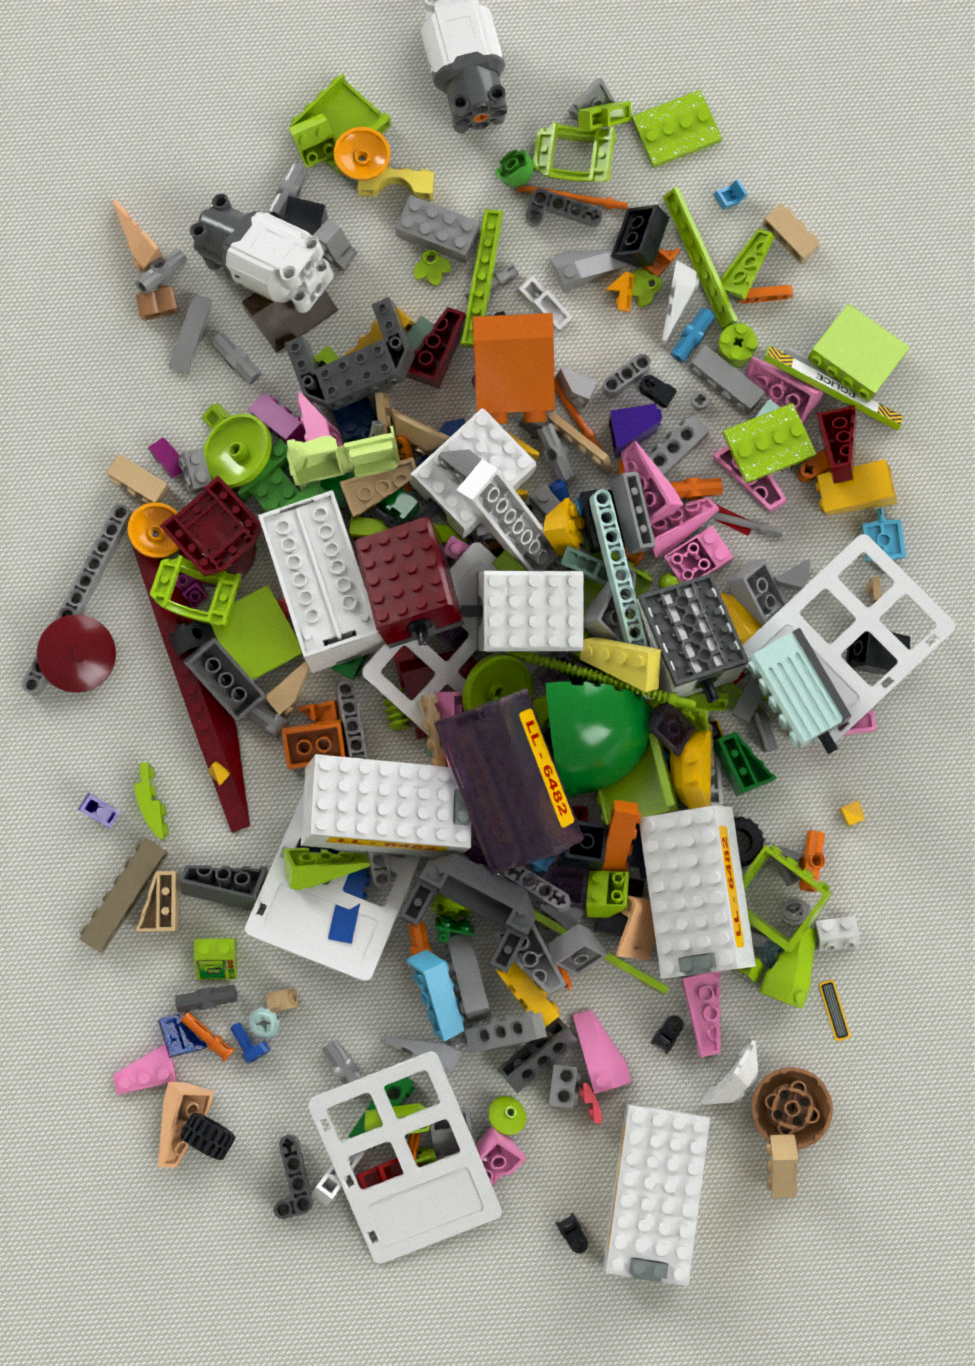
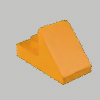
(624, 287)

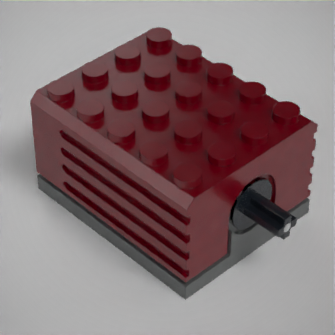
(409, 583)

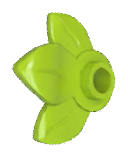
(431, 270)
(641, 288)

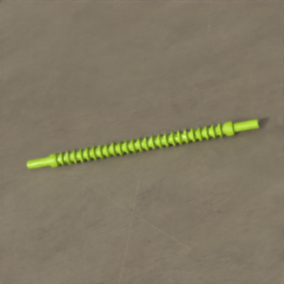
(530, 657)

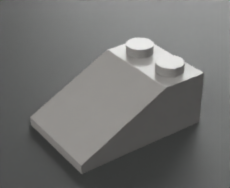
(757, 590)

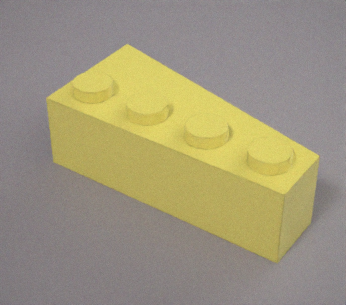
(625, 661)

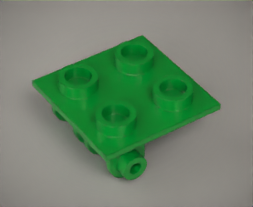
(445, 925)

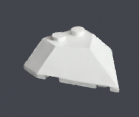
(737, 1079)

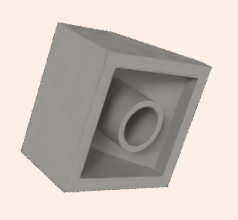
(576, 950)

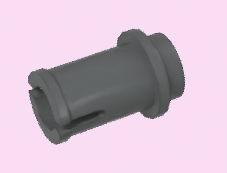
(531, 428)

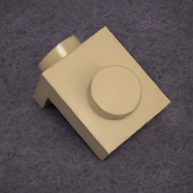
(874, 589)
(282, 1000)

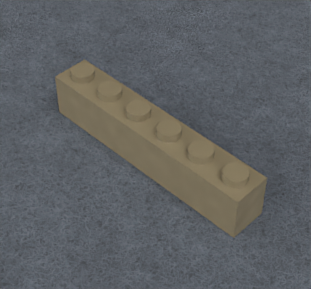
(123, 895)

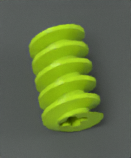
(396, 717)

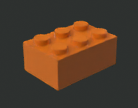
(306, 740)

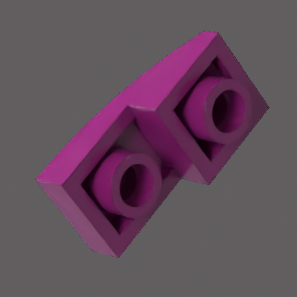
(167, 456)
(191, 589)

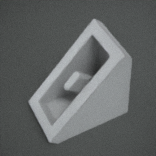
(795, 577)

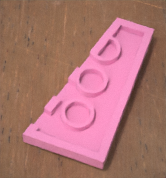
(702, 1001)

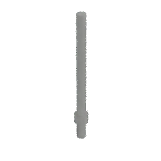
(762, 527)

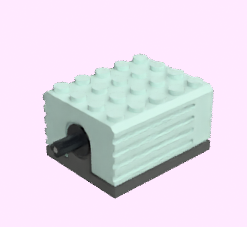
(799, 691)

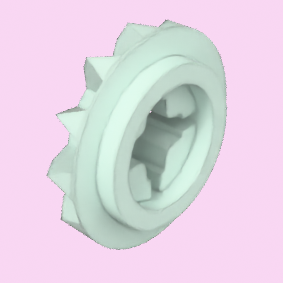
(260, 1028)

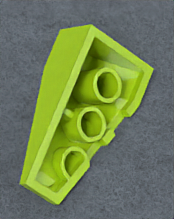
(311, 869)

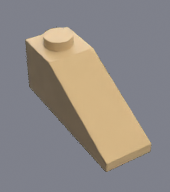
(287, 693)

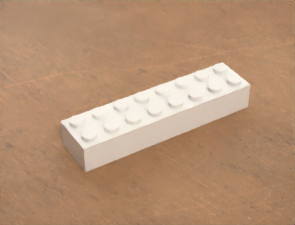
(507, 517)

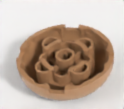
(799, 1083)

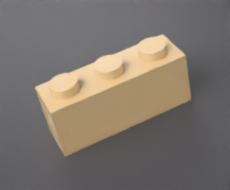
(791, 233)
(137, 480)

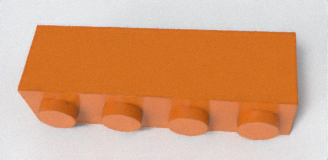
(620, 835)

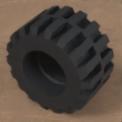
(755, 836)
(207, 1136)

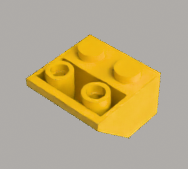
(564, 527)

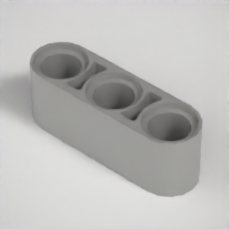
(631, 368)

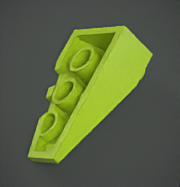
(791, 974)

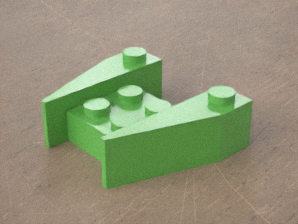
(273, 487)

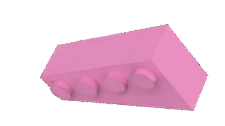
(763, 490)

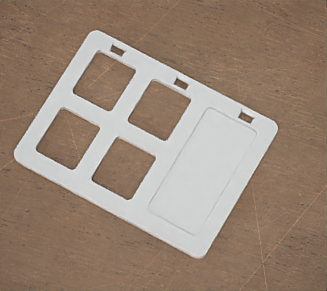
(464, 577)
(852, 689)
(302, 918)
(426, 1200)

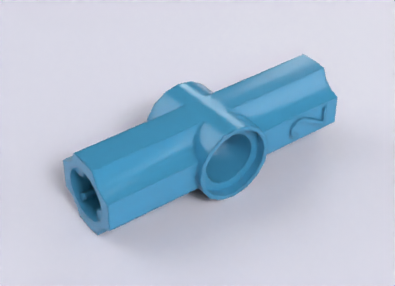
(692, 335)

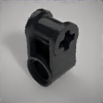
(658, 392)
(667, 1034)
(572, 1232)

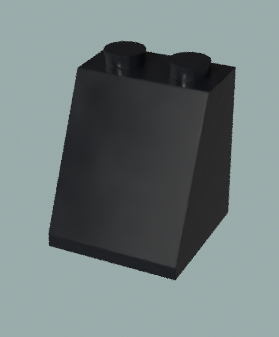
(305, 214)
(870, 656)
(589, 852)

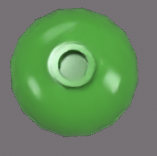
(515, 168)

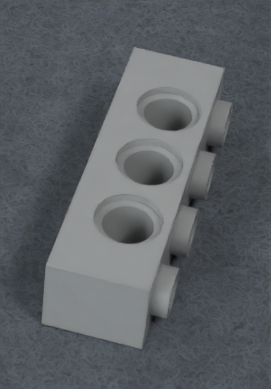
(691, 426)
(532, 1026)

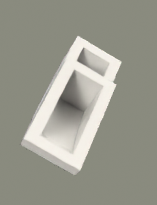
(543, 301)

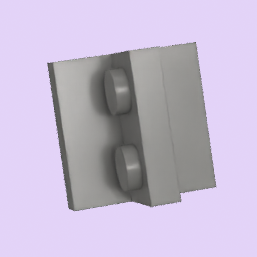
(594, 95)

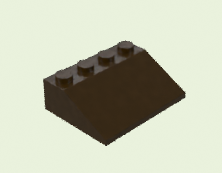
(282, 321)

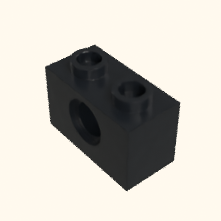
(192, 636)

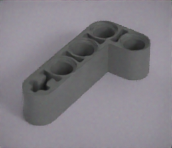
(565, 212)
(292, 1174)

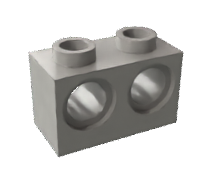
(558, 1085)

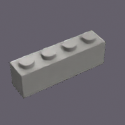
(726, 379)
(632, 512)

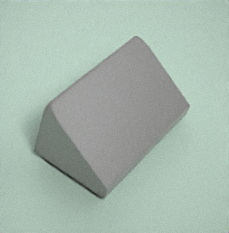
(764, 732)

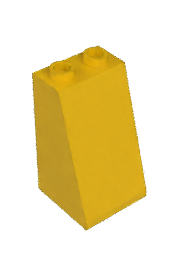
(870, 488)

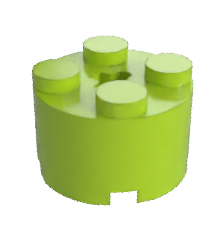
(741, 335)

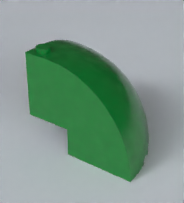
(595, 734)

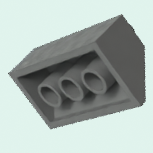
(224, 678)

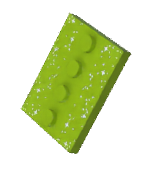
(676, 128)
(769, 443)

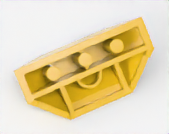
(743, 621)
(692, 771)

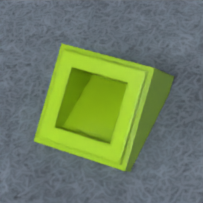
(214, 415)

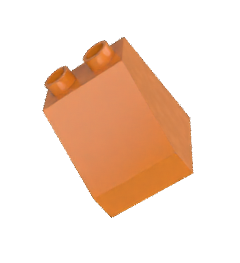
(514, 365)

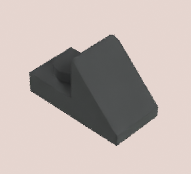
(788, 876)

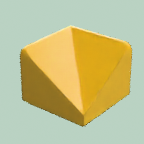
(218, 772)
(852, 813)

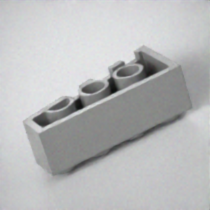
(469, 978)

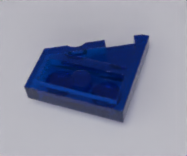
(178, 1037)

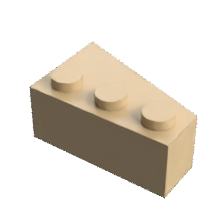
(782, 1166)

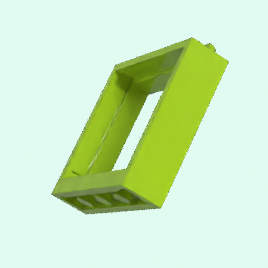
(763, 926)

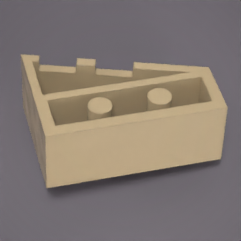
(162, 904)

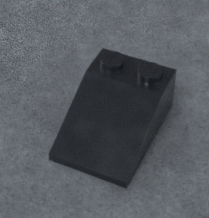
(616, 924)

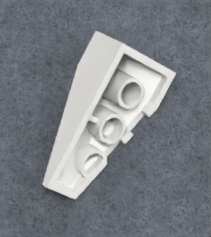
(681, 291)

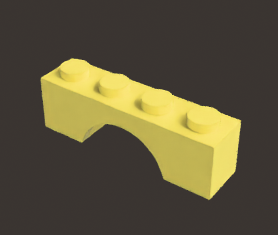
(418, 182)

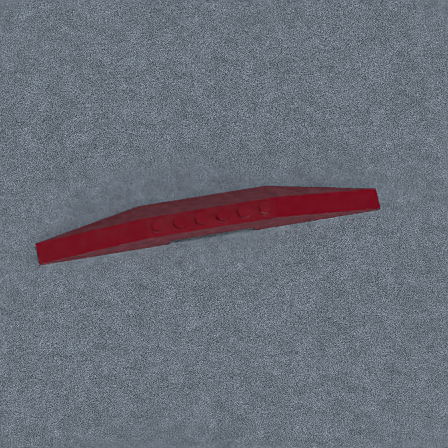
(210, 720)

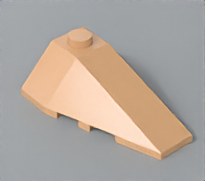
(140, 244)
(178, 1105)

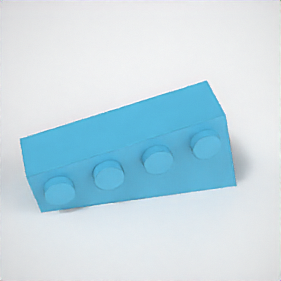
(437, 994)

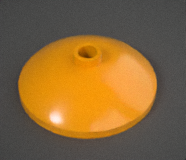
(358, 144)
(146, 521)

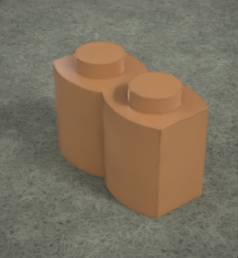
(157, 303)

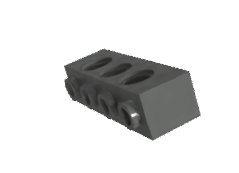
(537, 1055)

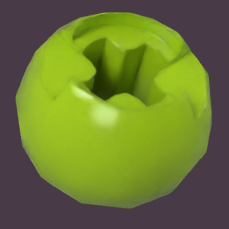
(668, 580)

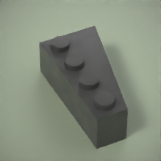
(224, 885)

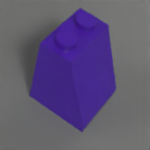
(633, 425)

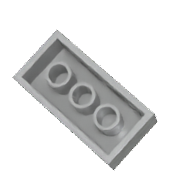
(437, 228)

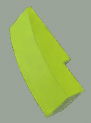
(604, 115)

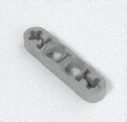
(538, 884)

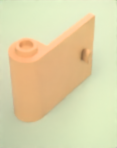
(638, 930)

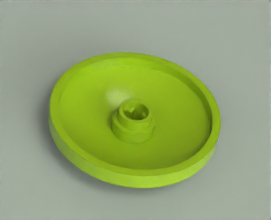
(237, 449)
(495, 678)

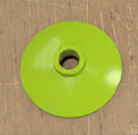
(501, 1120)

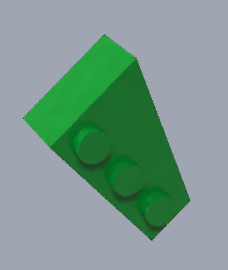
(400, 506)
(741, 765)

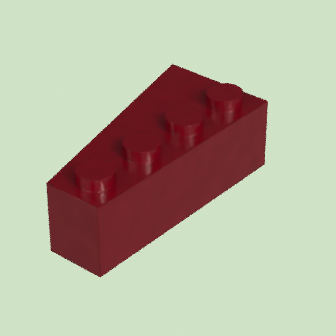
(438, 349)
(838, 438)

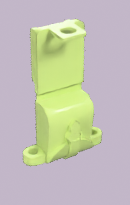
(324, 459)

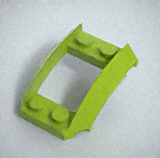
(601, 156)
(222, 601)

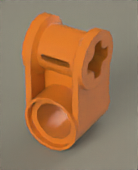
(816, 466)

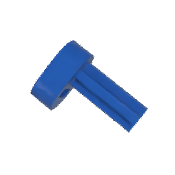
(250, 1051)

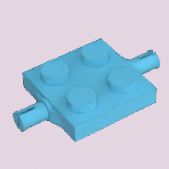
(886, 535)

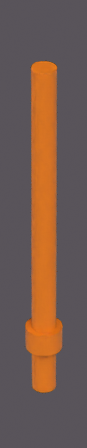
(608, 203)
(588, 433)

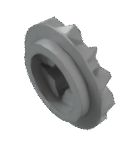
(792, 906)

